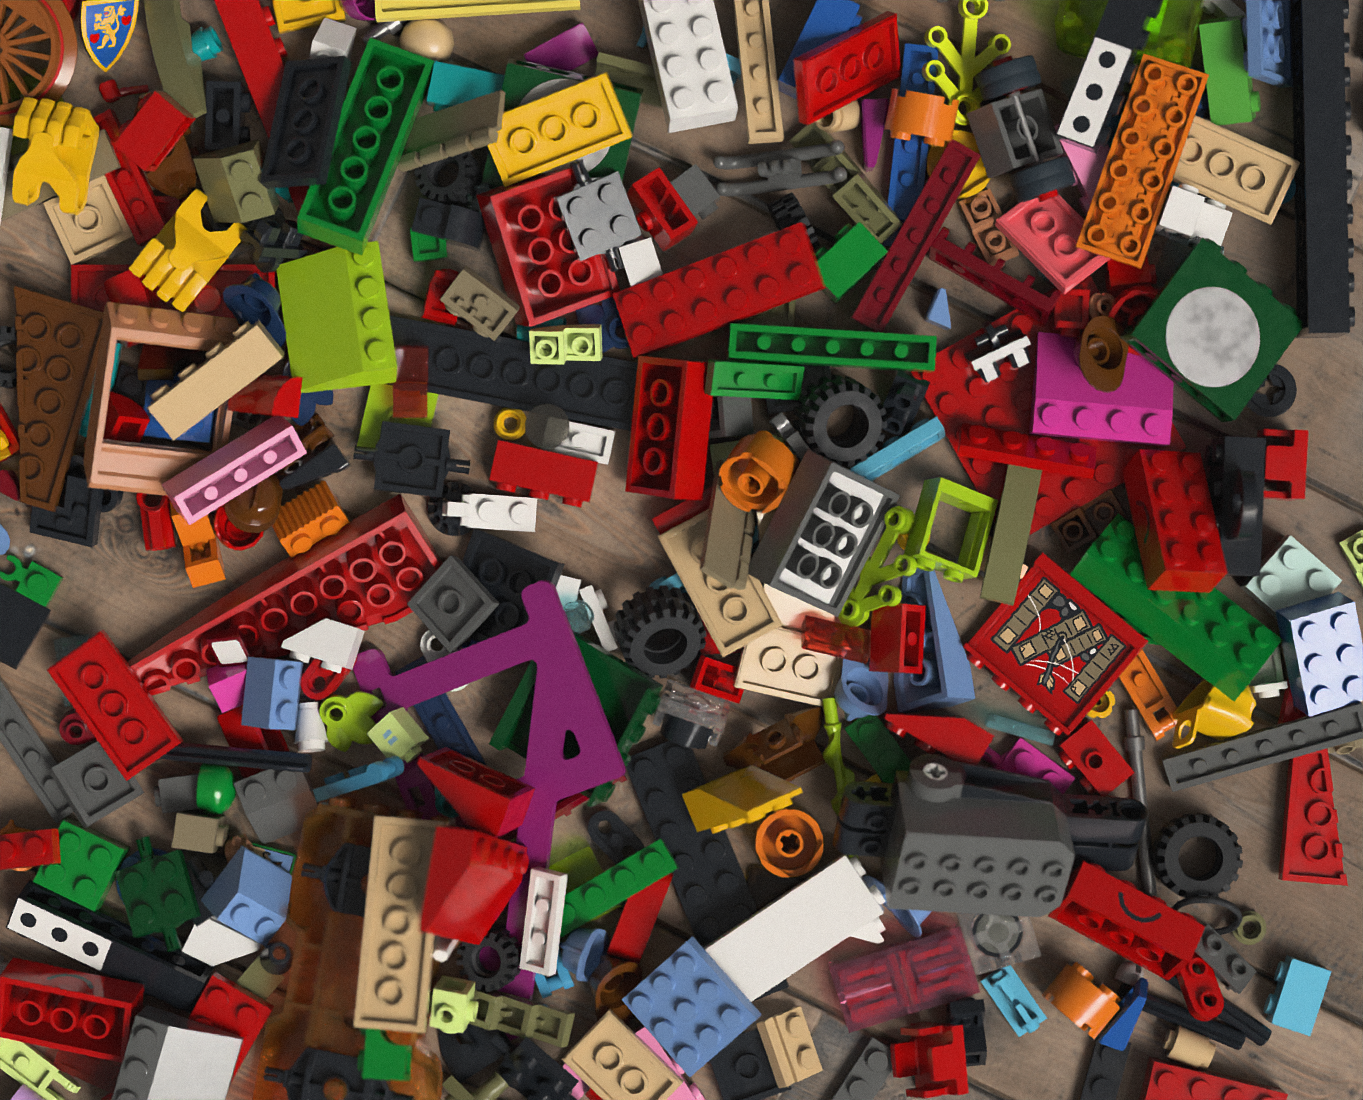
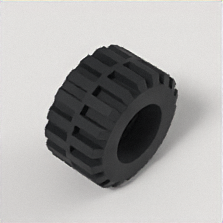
(862, 432)
(656, 611)
(1225, 865)

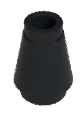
(272, 964)

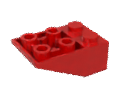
(948, 734)

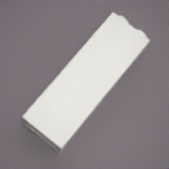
(797, 927)

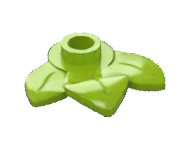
(354, 721)

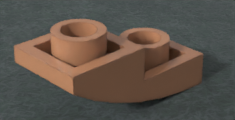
(981, 215)

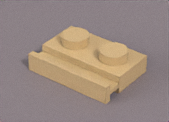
(789, 1047)

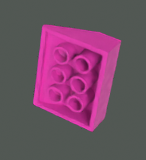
(1072, 408)

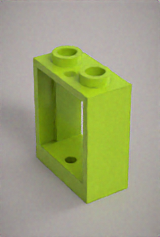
(976, 536)

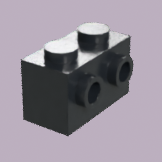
(226, 115)

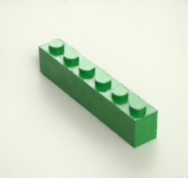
(831, 348)

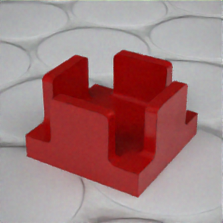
(1286, 463)
(933, 1057)

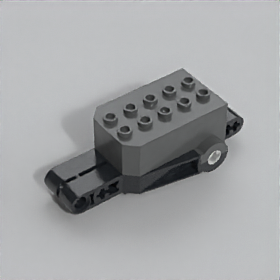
(982, 837)

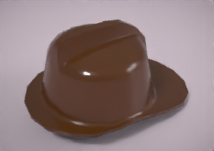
(1102, 353)
(257, 506)
(611, 983)

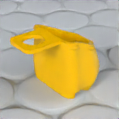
(1212, 714)

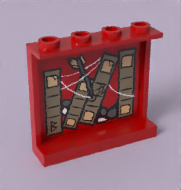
(1055, 646)

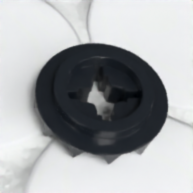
(1281, 401)
(450, 526)

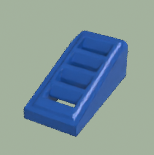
(1120, 1027)

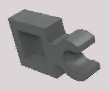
(790, 437)

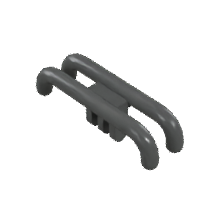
(781, 169)

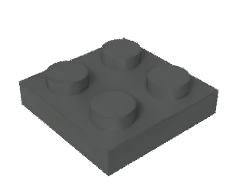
(453, 603)
(93, 784)

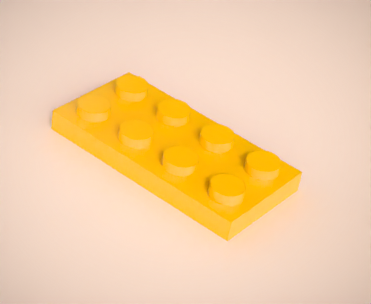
(559, 129)

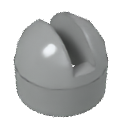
(1129, 973)

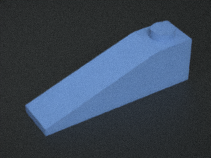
(946, 670)

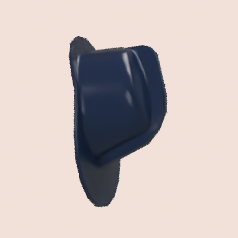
(256, 301)

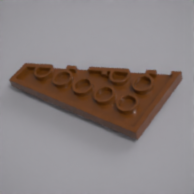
(54, 385)

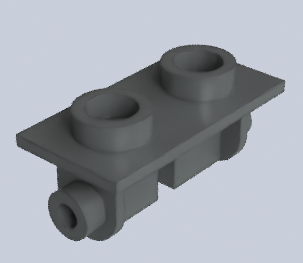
(1225, 960)

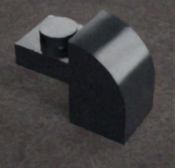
(450, 223)
(971, 1015)

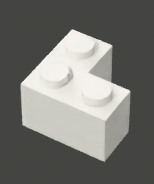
(1191, 217)

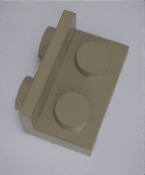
(479, 303)

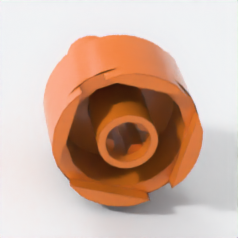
(921, 116)
(758, 472)
(792, 861)
(1081, 999)

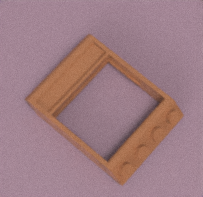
(141, 465)

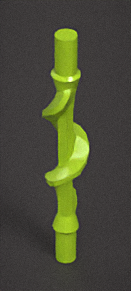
(832, 753)

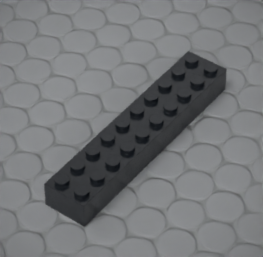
(1322, 175)

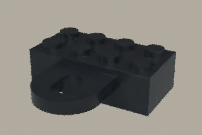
(1238, 499)

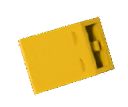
(738, 799)

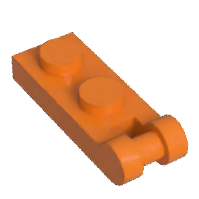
(1148, 695)

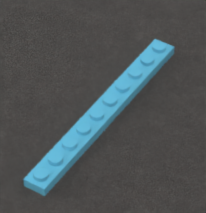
(893, 454)

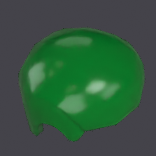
(215, 789)

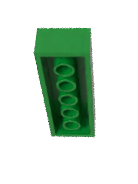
(367, 146)
(1196, 627)

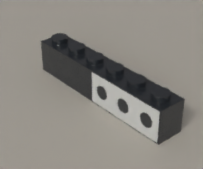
(1105, 73)
(108, 946)

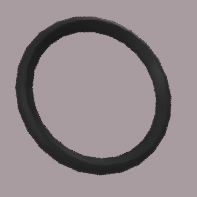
(1218, 901)

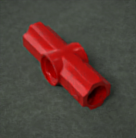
(156, 524)

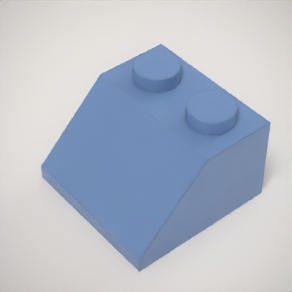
(272, 693)
(250, 896)

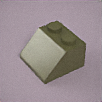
(233, 183)

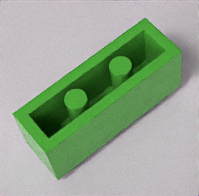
(1228, 84)

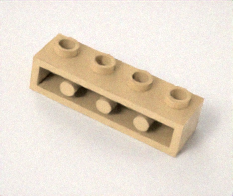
(216, 379)

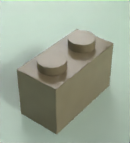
(200, 831)

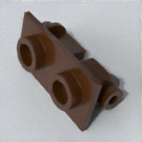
(314, 438)

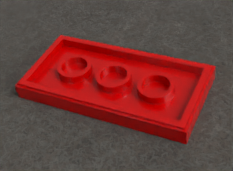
(847, 67)
(115, 705)

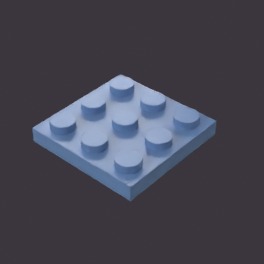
(1269, 41)
(691, 1007)

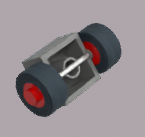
(1019, 131)

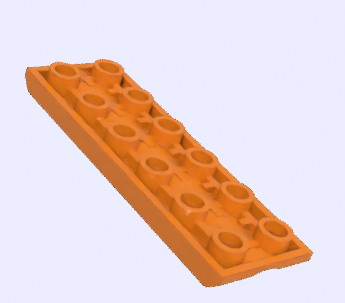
(1142, 161)

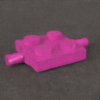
(1028, 760)

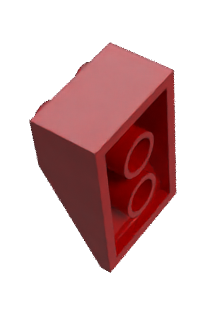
(478, 792)

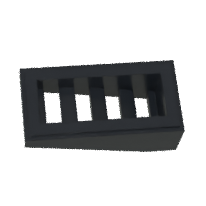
(322, 465)

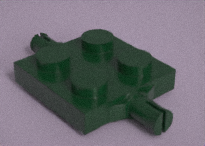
(158, 893)

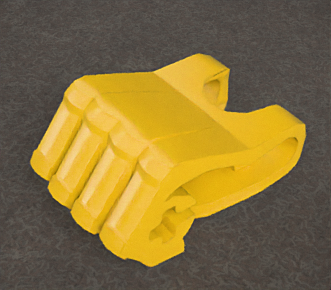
(57, 152)
(185, 254)

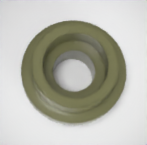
(1258, 932)

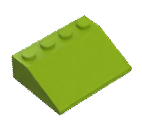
(337, 319)

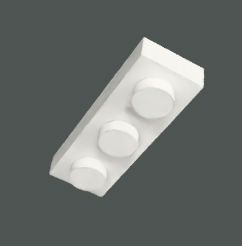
(543, 921)

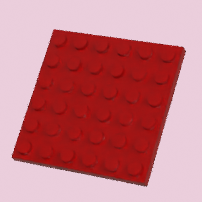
(962, 396)

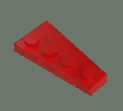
(1310, 824)

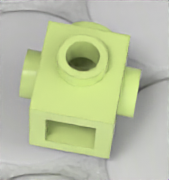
(452, 1004)

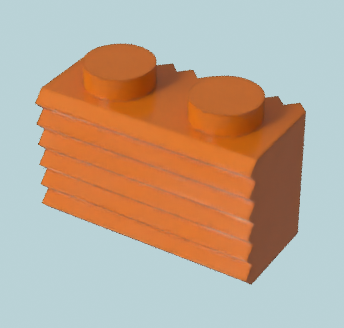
(309, 519)

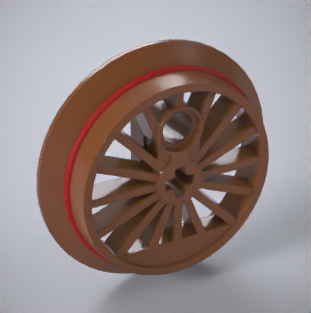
(59, 27)

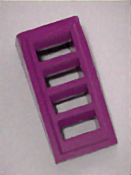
(872, 126)

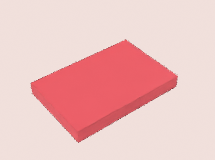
(1048, 238)

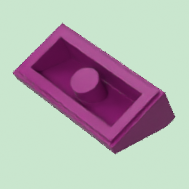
(566, 50)

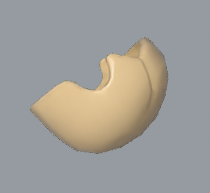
(428, 39)

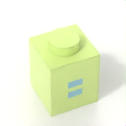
(398, 735)

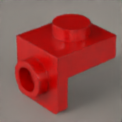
(433, 306)
(1071, 312)

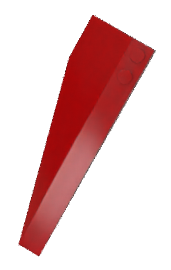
(347, 577)

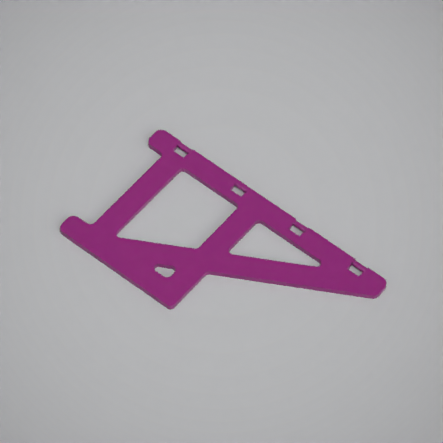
(561, 702)

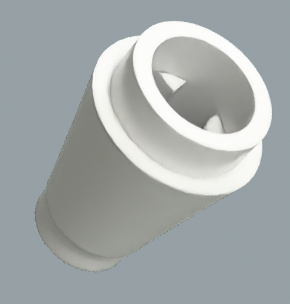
(310, 729)

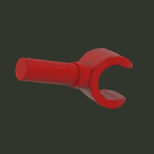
(111, 92)

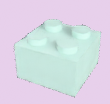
(1289, 577)

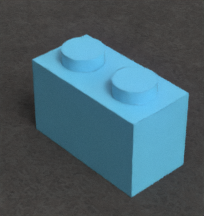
(1297, 995)

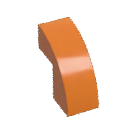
(200, 549)

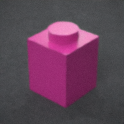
(227, 685)

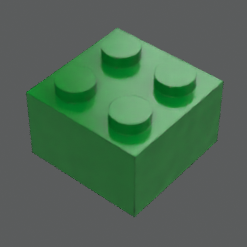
(848, 260)
(85, 866)

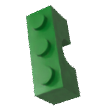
(383, 1057)

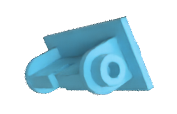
(1014, 1000)

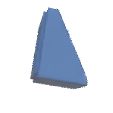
(938, 310)

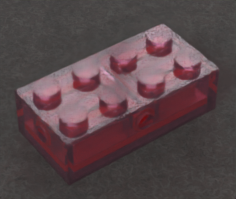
(903, 977)

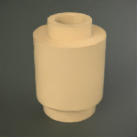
(842, 119)
(1189, 1047)

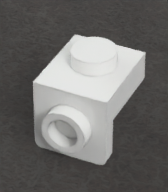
(1269, 677)

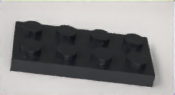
(305, 122)

